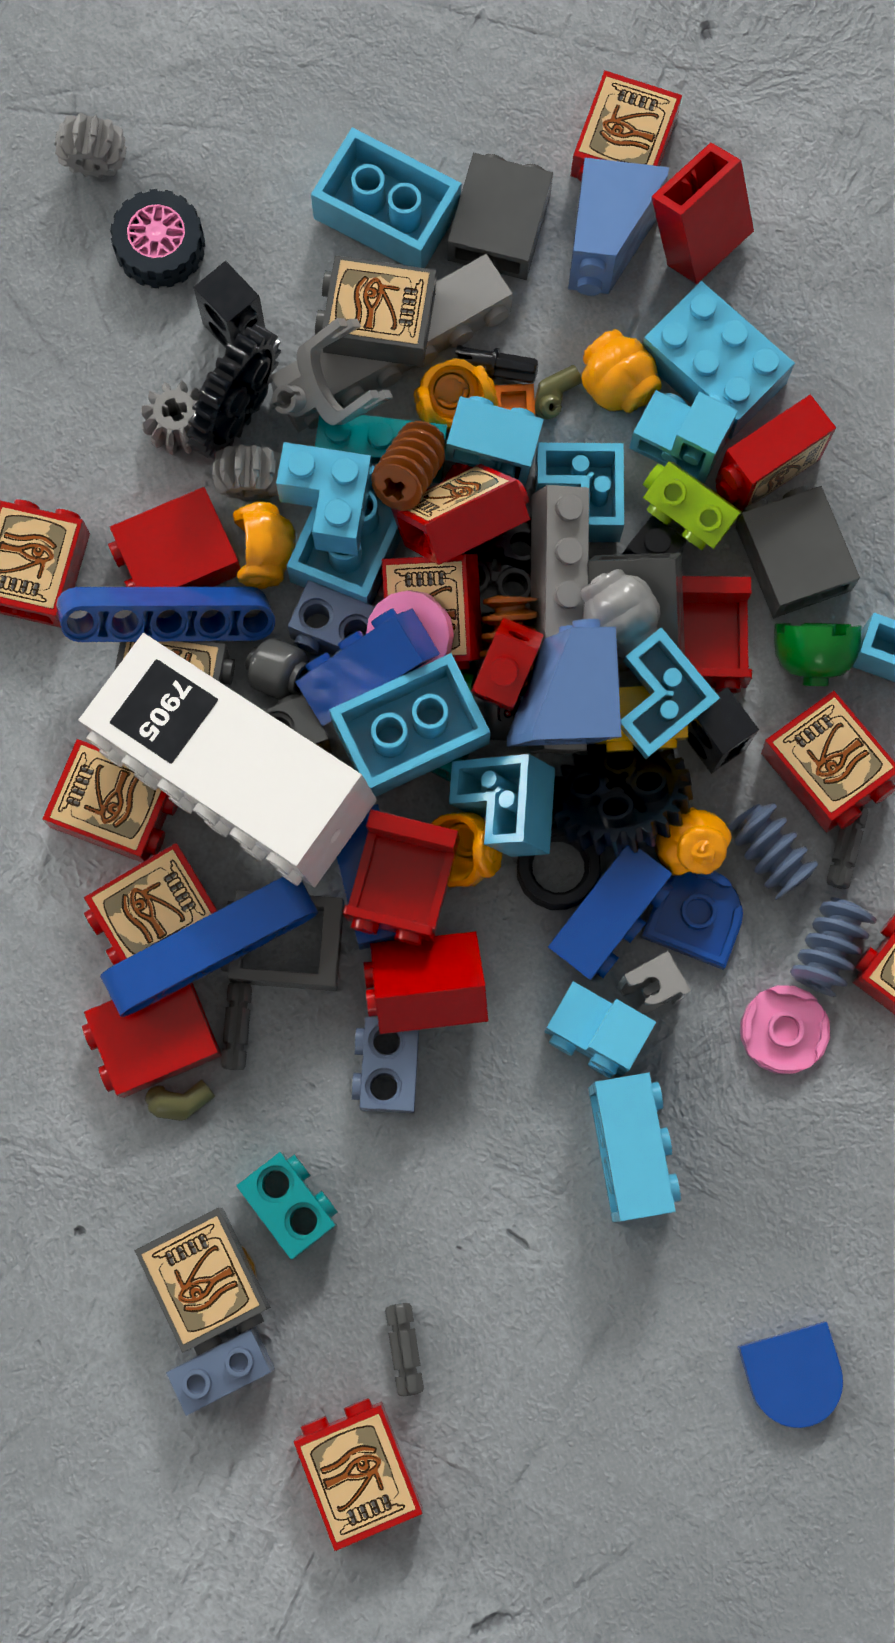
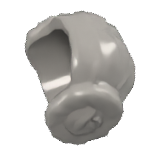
(622, 603)

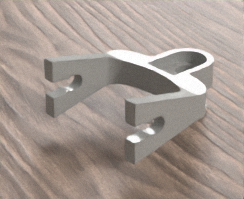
(311, 387)

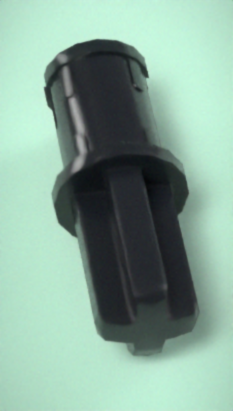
(501, 364)

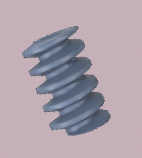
(772, 848)
(831, 945)

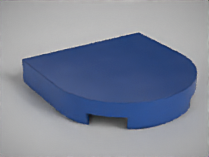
(697, 918)
(794, 1375)

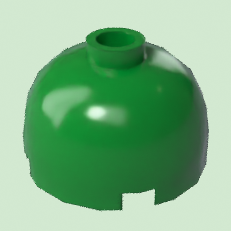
(817, 650)

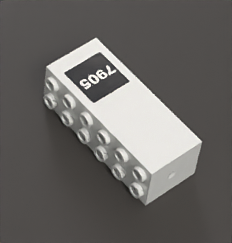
(227, 762)

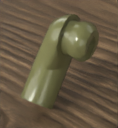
(551, 390)
(177, 1105)

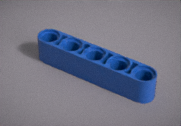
(149, 602)
(207, 945)

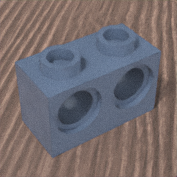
(343, 614)
(398, 1065)
(220, 1371)

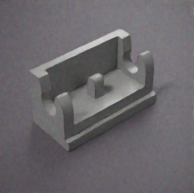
(659, 979)

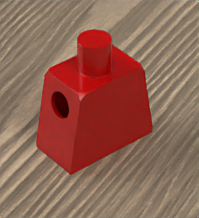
(507, 664)

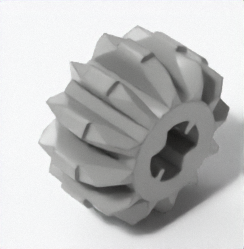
(90, 145)
(160, 413)
(246, 472)

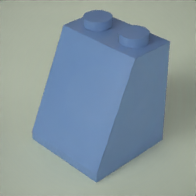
(611, 221)
(571, 689)

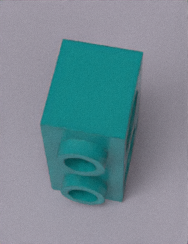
(278, 1212)

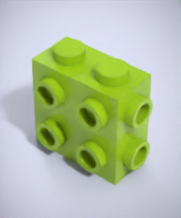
(692, 504)

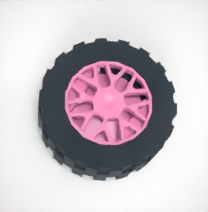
(157, 238)

